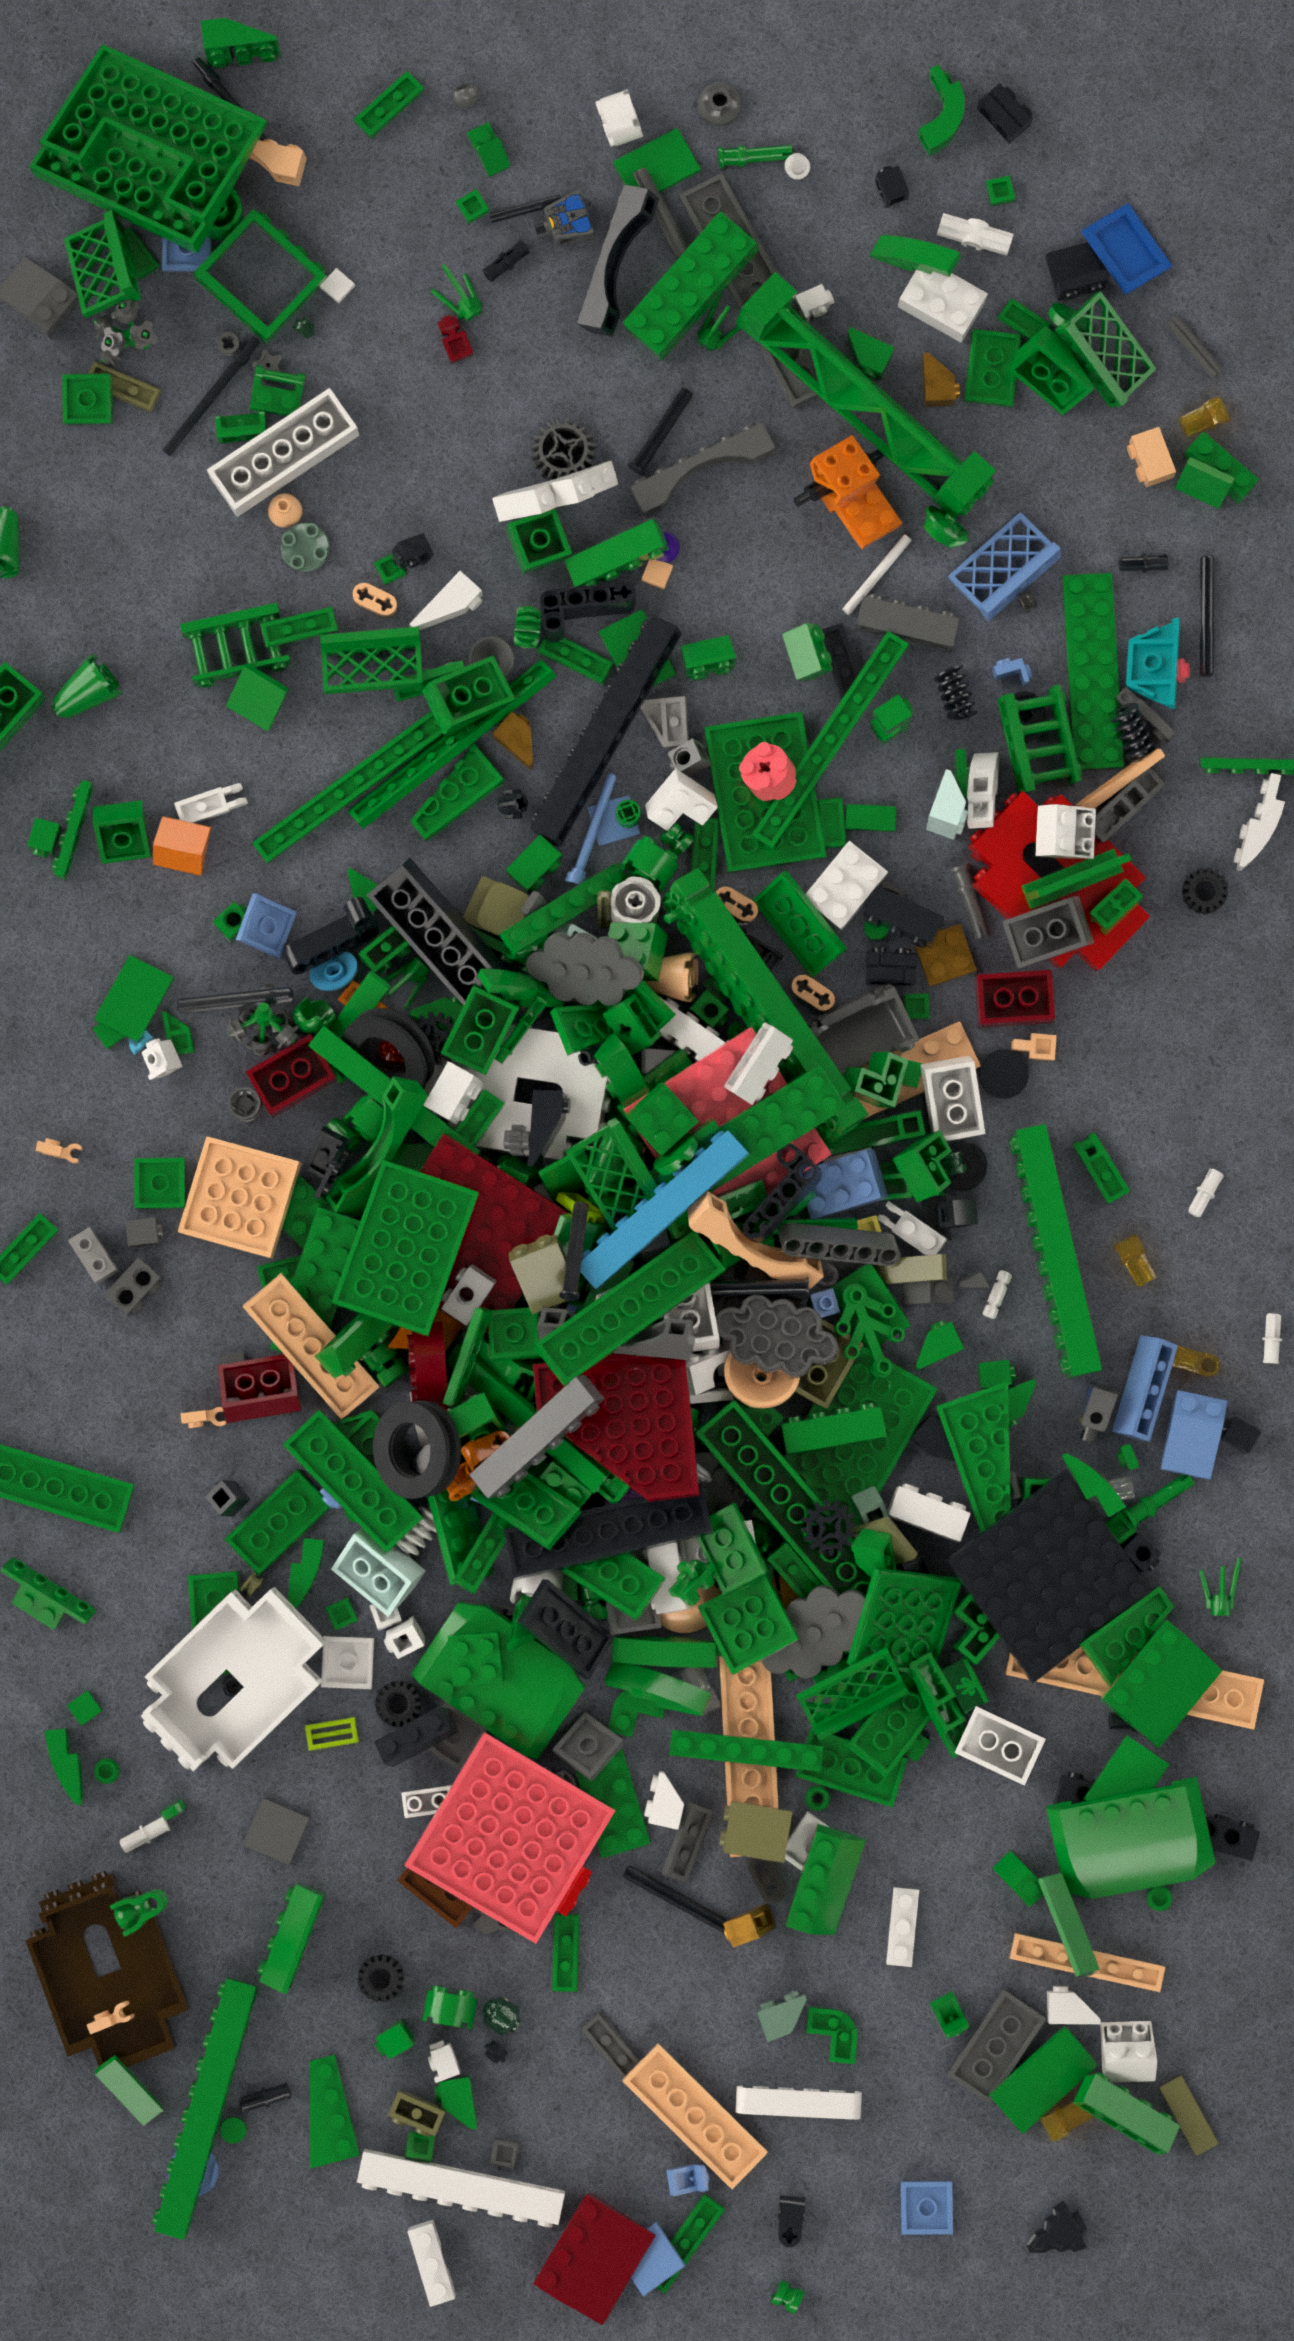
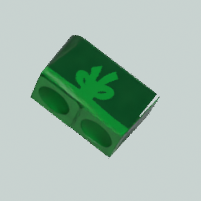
(965, 1685)

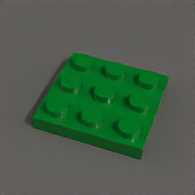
(748, 1624)

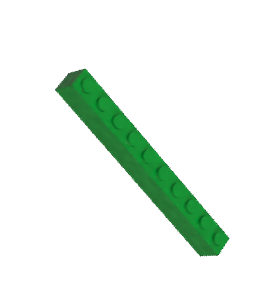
(206, 2108)

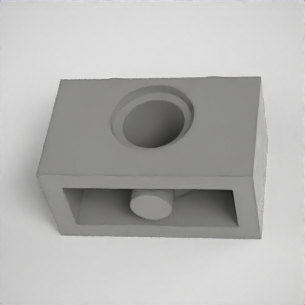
(93, 1255)
(481, 1286)

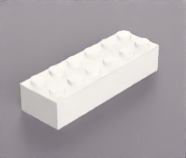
(283, 452)

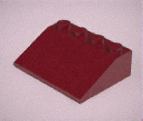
(594, 2259)

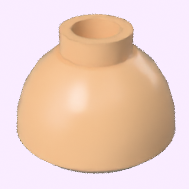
(285, 510)

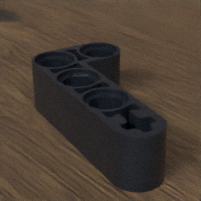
(587, 608)
(333, 938)
(778, 1195)

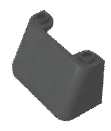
(863, 1026)

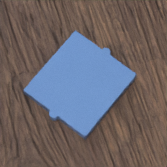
(609, 828)

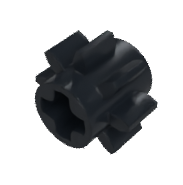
(512, 804)

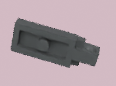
(1161, 729)

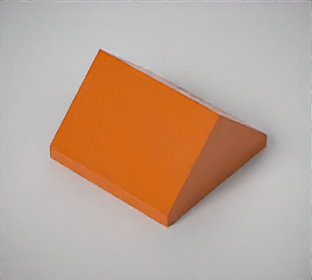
(181, 845)

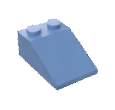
(1193, 1434)

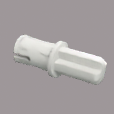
(1205, 1192)
(1272, 1338)
(144, 1834)

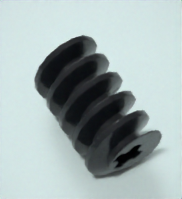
(955, 694)
(1133, 731)

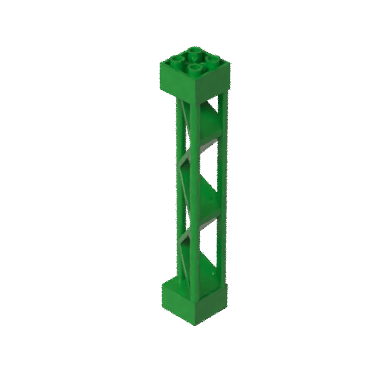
(845, 387)

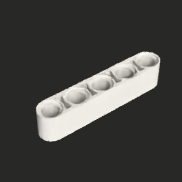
(796, 2103)

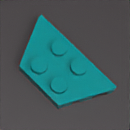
(1154, 663)

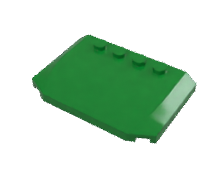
(524, 1707)
(1132, 1840)

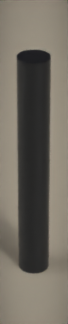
(522, 209)

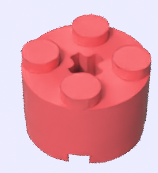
(768, 772)

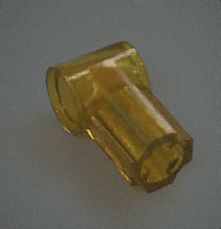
(1206, 416)
(1135, 1261)
(1192, 1361)
(1064, 2120)

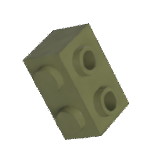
(416, 2112)

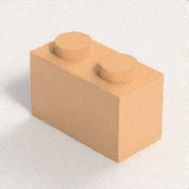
(1151, 457)

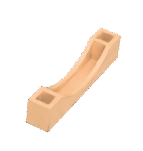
(282, 162)
(711, 1218)

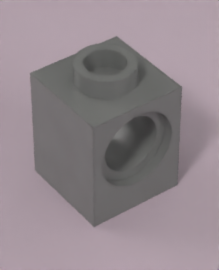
(698, 758)
(144, 1232)

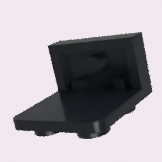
(1075, 271)
(327, 1158)

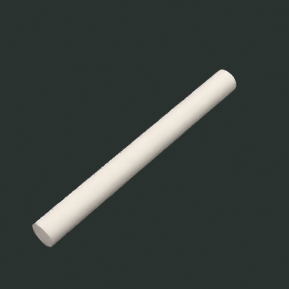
(876, 574)

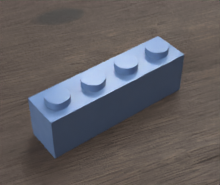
(1145, 1388)

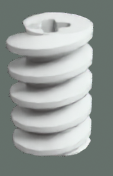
(421, 1531)

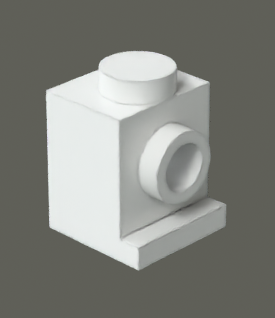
(813, 302)
(161, 1058)
(403, 1647)
(443, 2061)

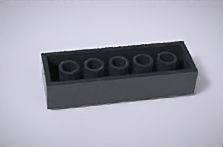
(434, 928)

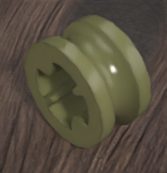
(251, 1584)

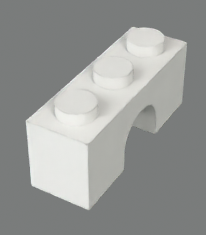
(702, 1367)
(431, 2263)

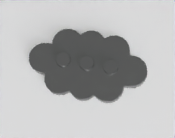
(585, 968)
(776, 1336)
(825, 1630)

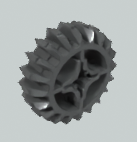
(571, 445)

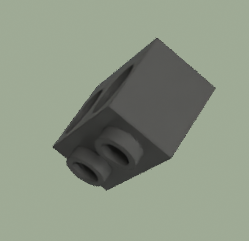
(129, 1282)

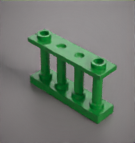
(218, 625)
(1016, 731)

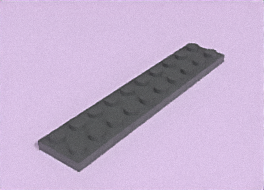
(702, 205)

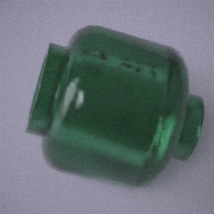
(501, 2015)

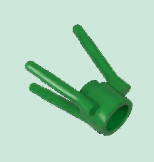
(467, 305)
(711, 335)
(413, 972)
(763, 1533)
(1221, 1603)

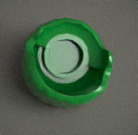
(313, 1016)

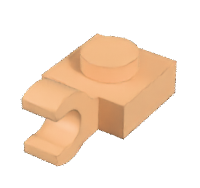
(1039, 1046)
(53, 1148)
(196, 1419)
(105, 2019)

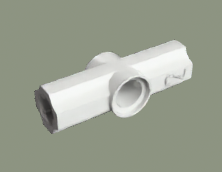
(975, 233)

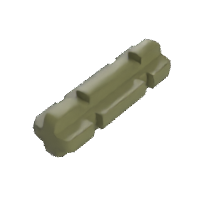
(603, 909)

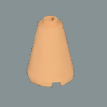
(677, 977)

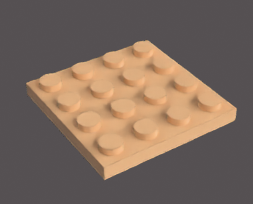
(239, 1197)

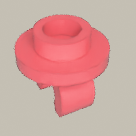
(1183, 670)

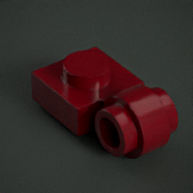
(456, 343)

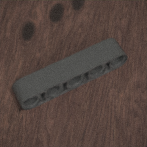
(838, 1244)

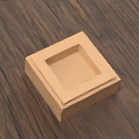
(657, 573)

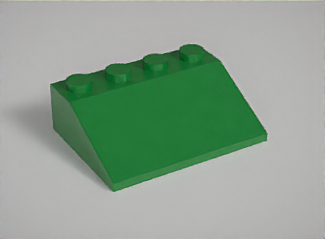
(1161, 1684)

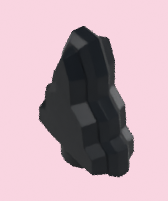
(1059, 2232)

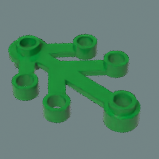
(866, 1327)

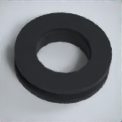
(399, 1032)
(443, 1442)

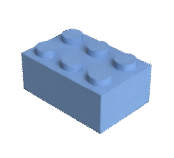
(847, 1184)

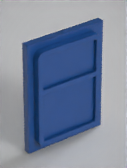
(1126, 249)

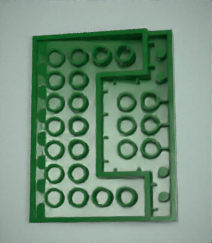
(147, 147)

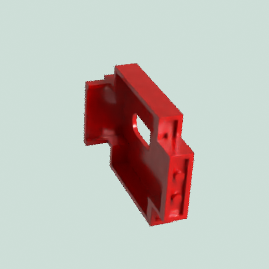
(1001, 882)

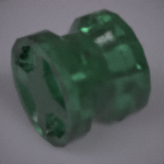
(953, 1164)

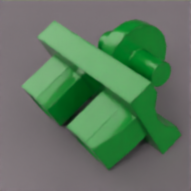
(691, 1577)

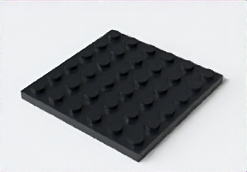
(1048, 1575)

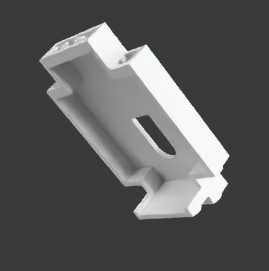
(540, 1058)
(262, 1649)

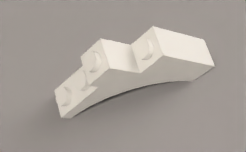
(555, 493)

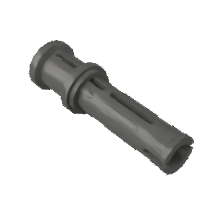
(968, 892)

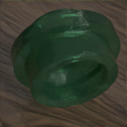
(304, 327)

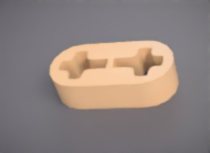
(372, 605)
(741, 900)
(816, 988)

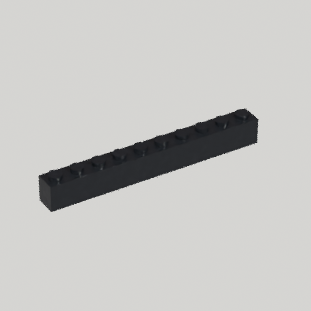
(605, 730)

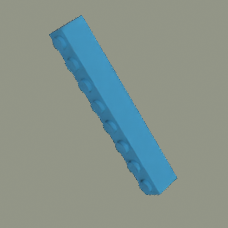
(662, 1209)

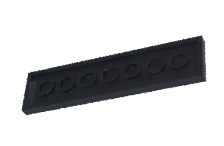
(611, 1533)

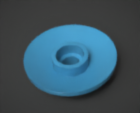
(334, 973)

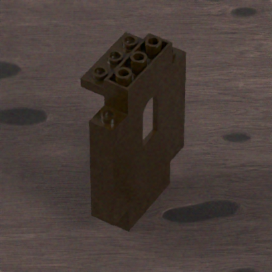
(75, 1992)

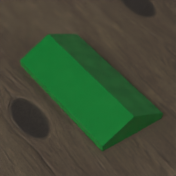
(1069, 1925)

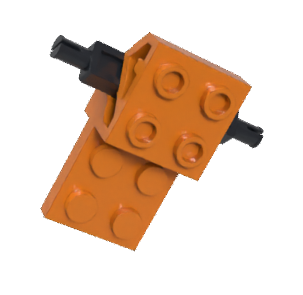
(847, 485)

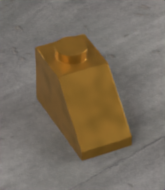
(938, 383)
(516, 738)
(749, 1925)

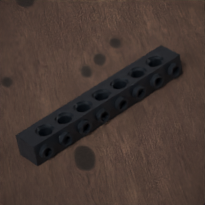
(1242, 1847)

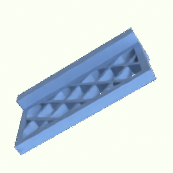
(1020, 580)

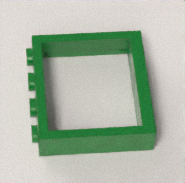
(235, 306)

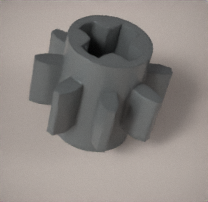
(517, 1140)

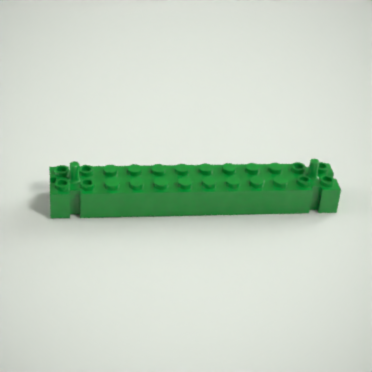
(754, 989)

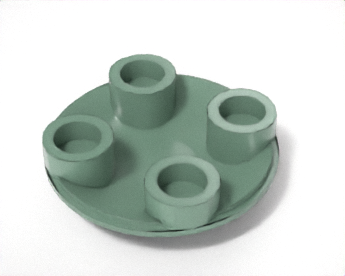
(305, 547)

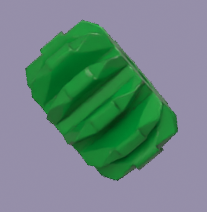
(527, 627)

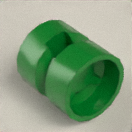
(382, 1356)
(593, 1604)

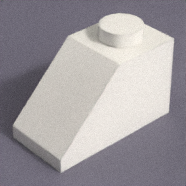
(1068, 2008)

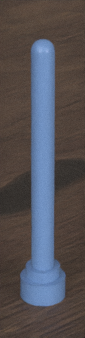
(577, 874)

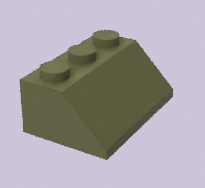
(824, 1380)

